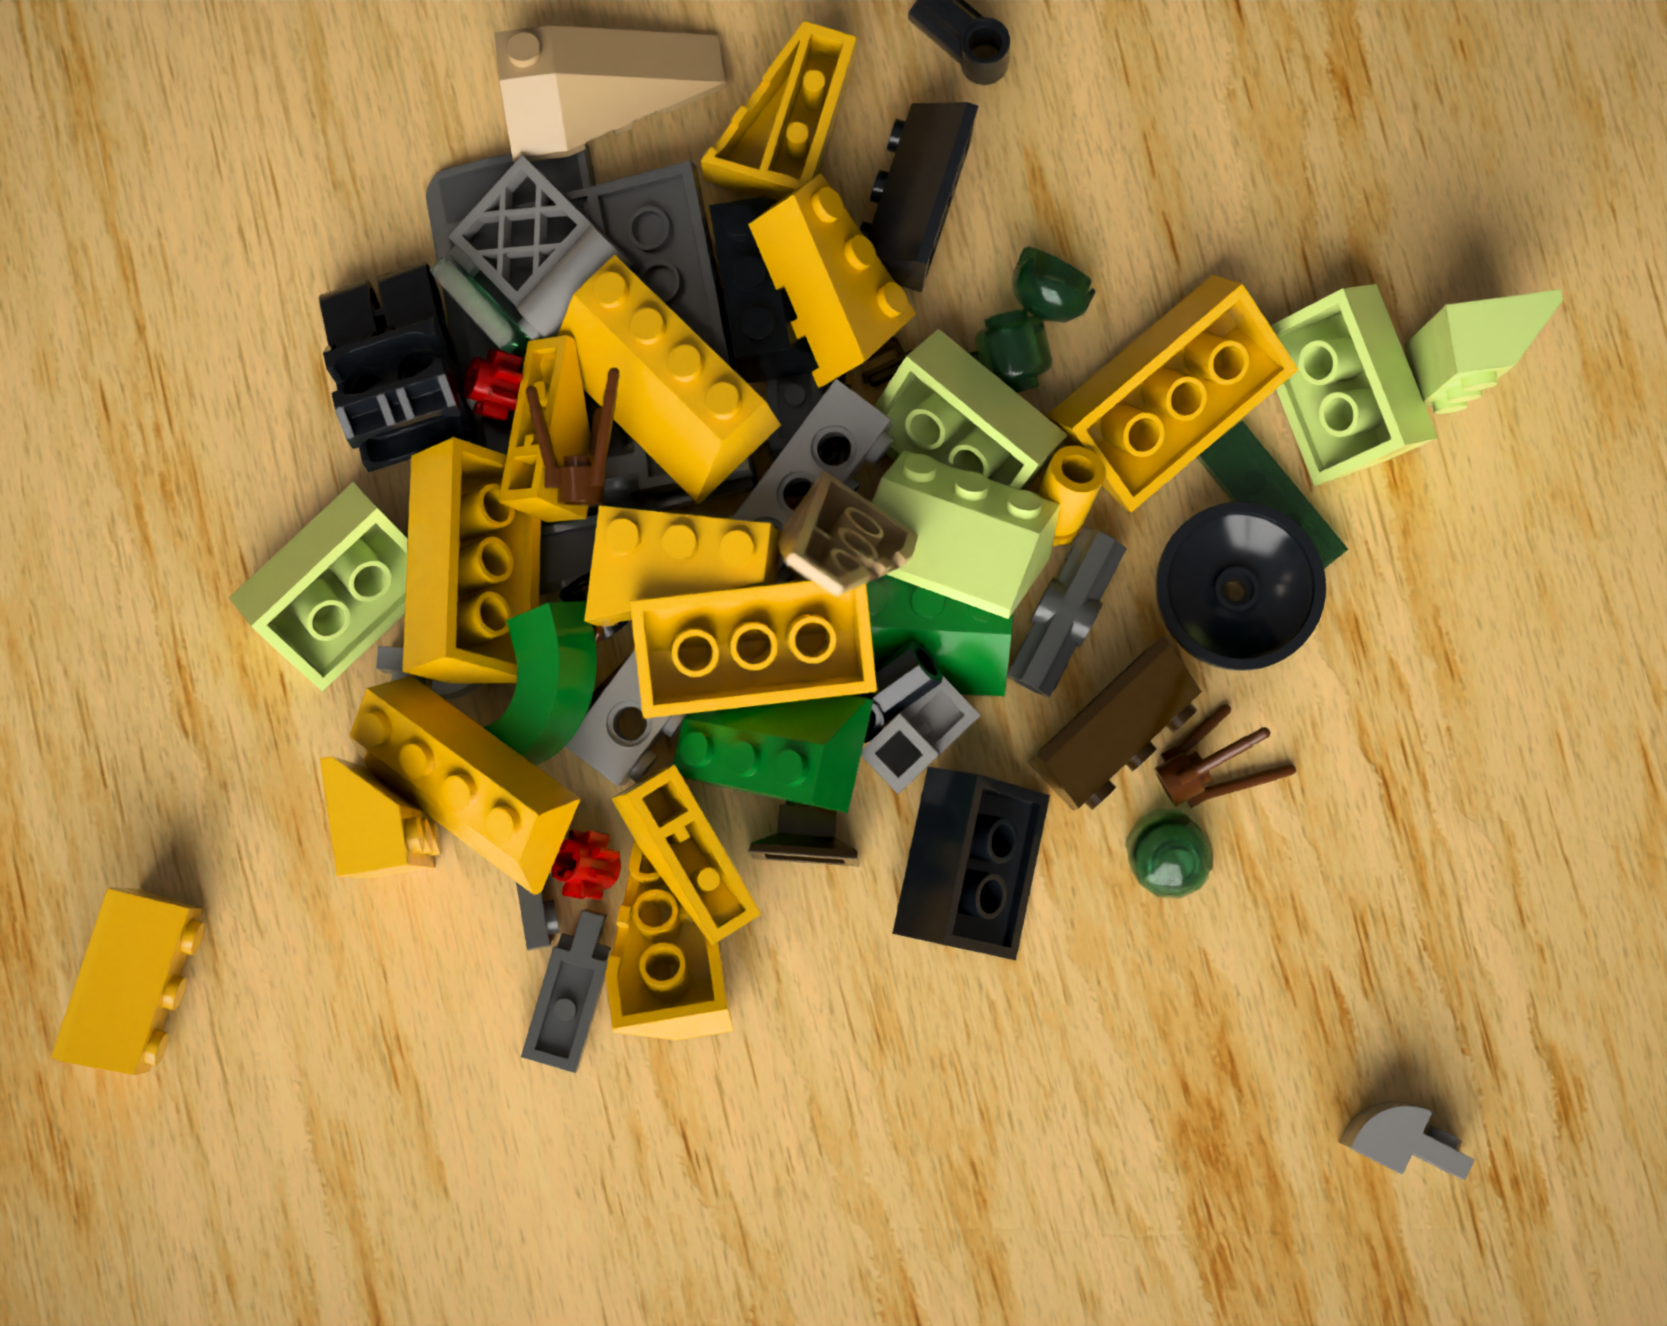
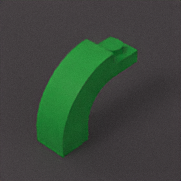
(553, 679)

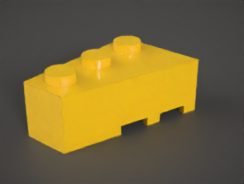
(832, 277)

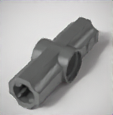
(1066, 611)

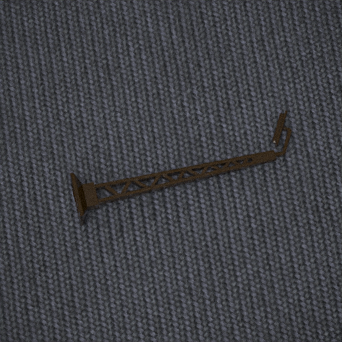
(805, 831)

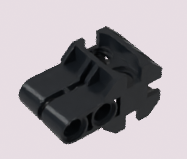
(394, 367)

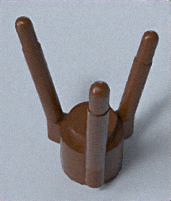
(583, 476)
(1185, 775)

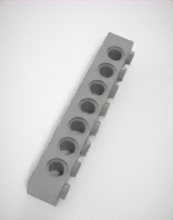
(836, 415)

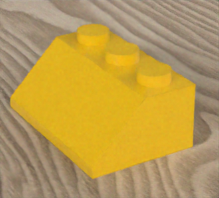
(373, 825)
(129, 982)

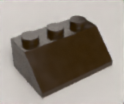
(1118, 727)

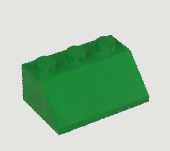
(963, 639)
(779, 750)

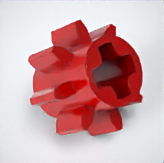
(494, 384)
(586, 864)

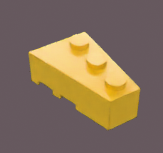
(789, 118)
(673, 554)

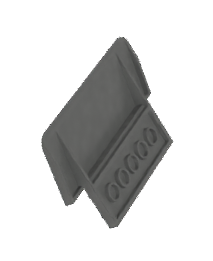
(664, 232)

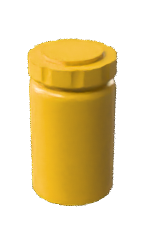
(1073, 482)

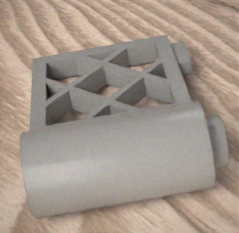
(554, 280)

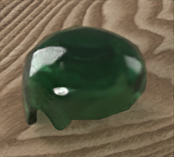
(1050, 287)
(1169, 853)

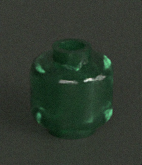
(1014, 348)

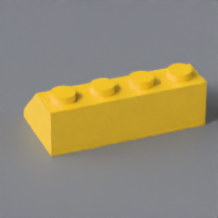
(671, 386)
(1175, 389)
(466, 567)
(751, 647)
(464, 778)

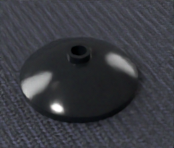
(1272, 564)

